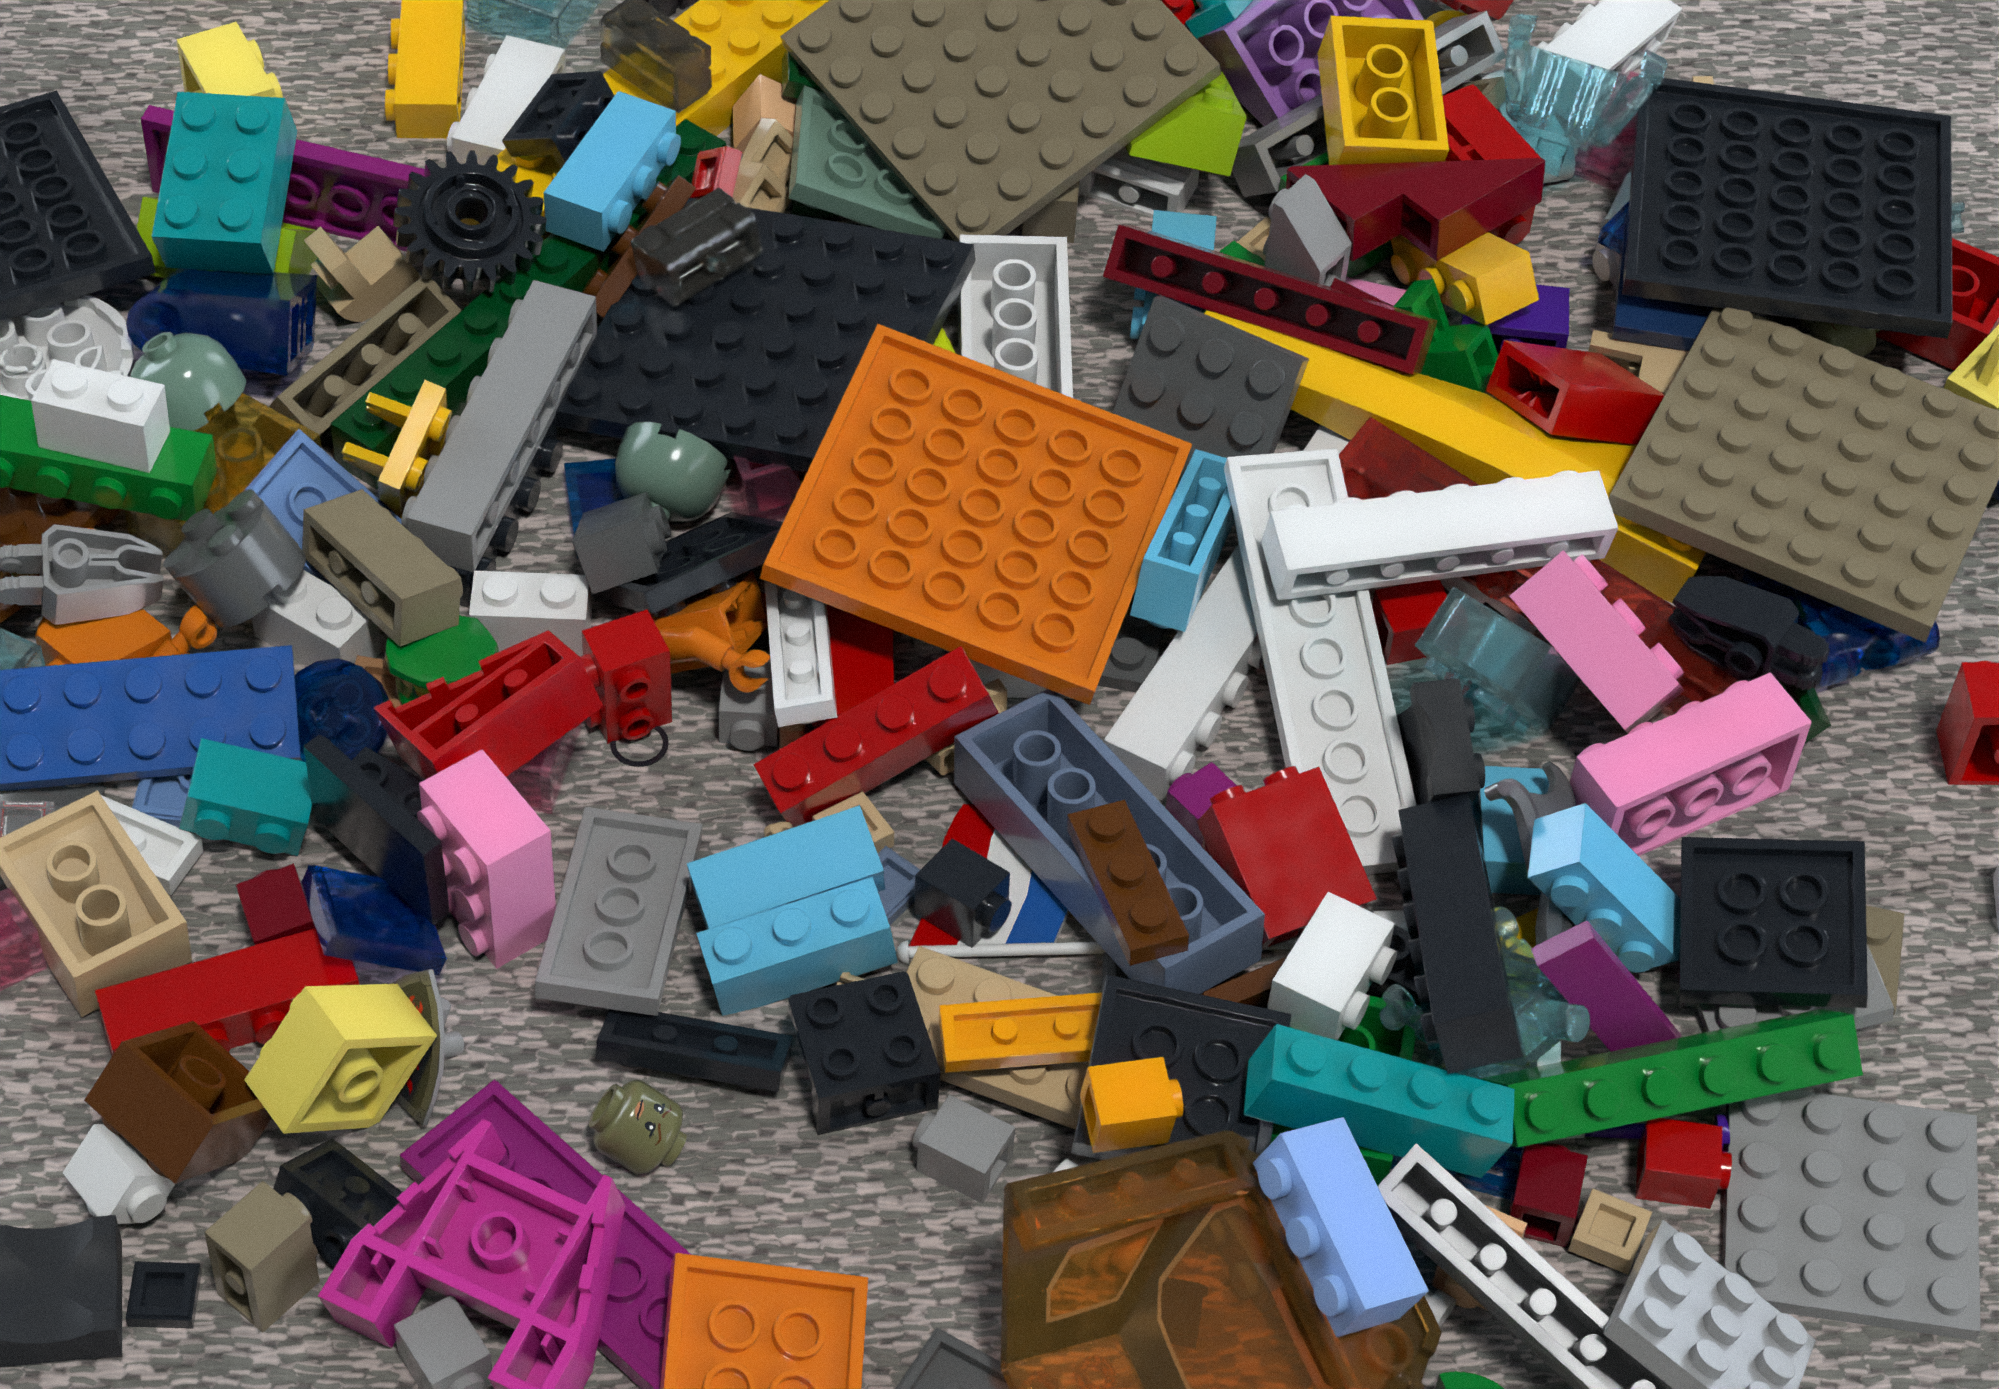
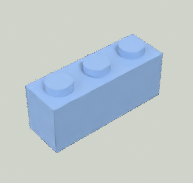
(1339, 1227)

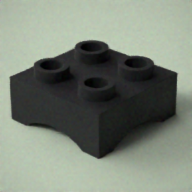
(1439, 742)
(60, 1292)

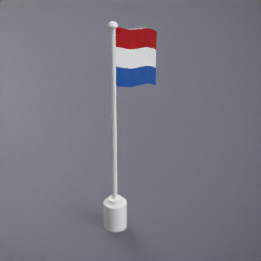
(1035, 911)

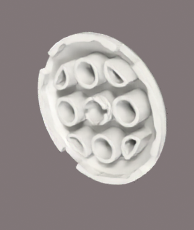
(69, 331)

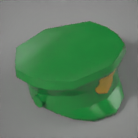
(445, 654)

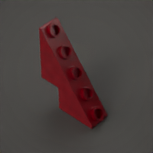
(1428, 203)

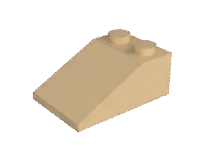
(92, 900)

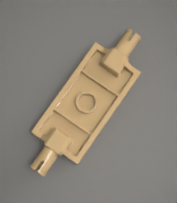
(1040, 1089)

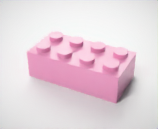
(1694, 764)

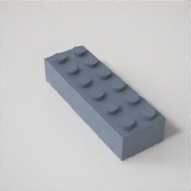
(1046, 762)

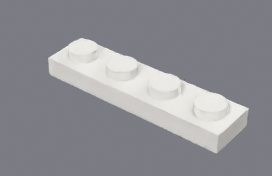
(799, 657)

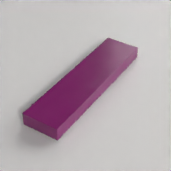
(1593, 976)

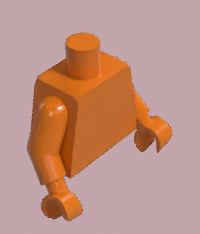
(719, 631)
(122, 637)

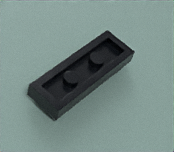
(695, 1048)

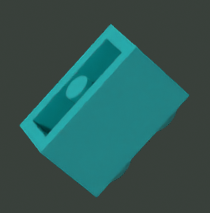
(248, 798)

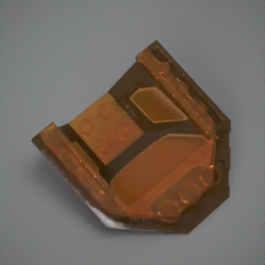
(1177, 1280)

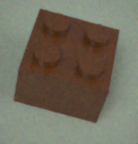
(179, 1101)

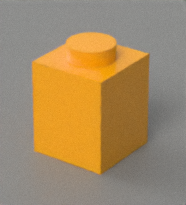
(1130, 1104)

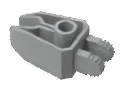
(82, 574)

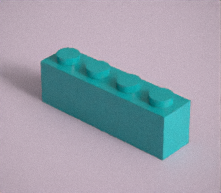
(1383, 1098)

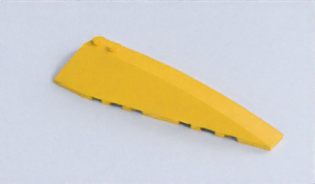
(1478, 440)

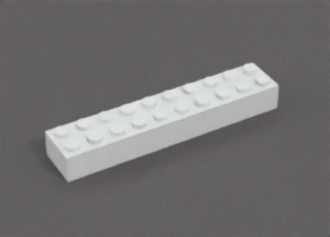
(1018, 322)

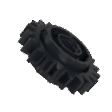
(432, 228)

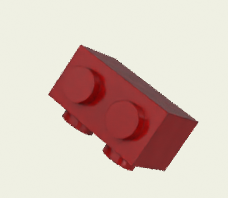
(630, 675)

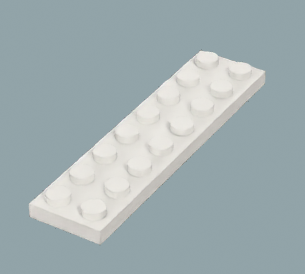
(1323, 660)

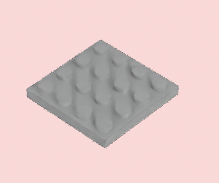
(1856, 1211)

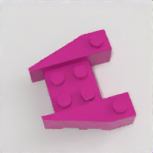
(496, 1249)

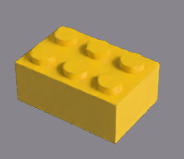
(1381, 91)

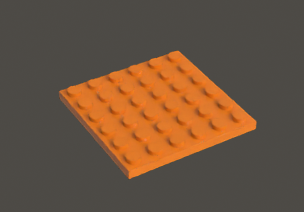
(978, 513)

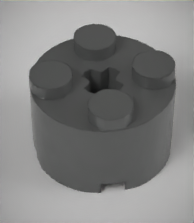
(235, 559)

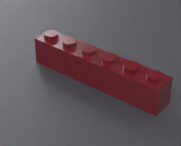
(1270, 298)

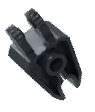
(1747, 631)

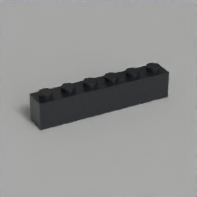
(1454, 936)

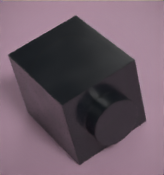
(963, 893)

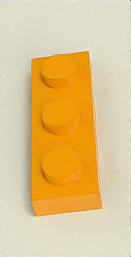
(1018, 1032)

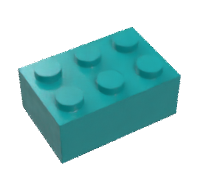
(225, 182)

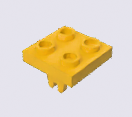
(421, 436)

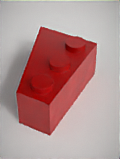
(508, 709)

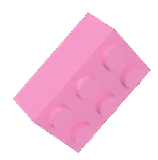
(1599, 640)
(492, 857)

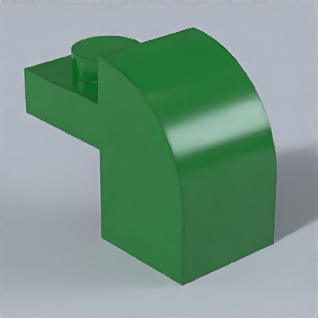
(1456, 352)

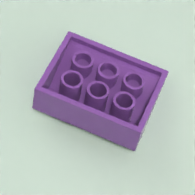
(1275, 47)

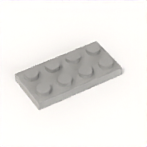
(619, 912)

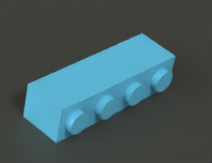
(1185, 545)

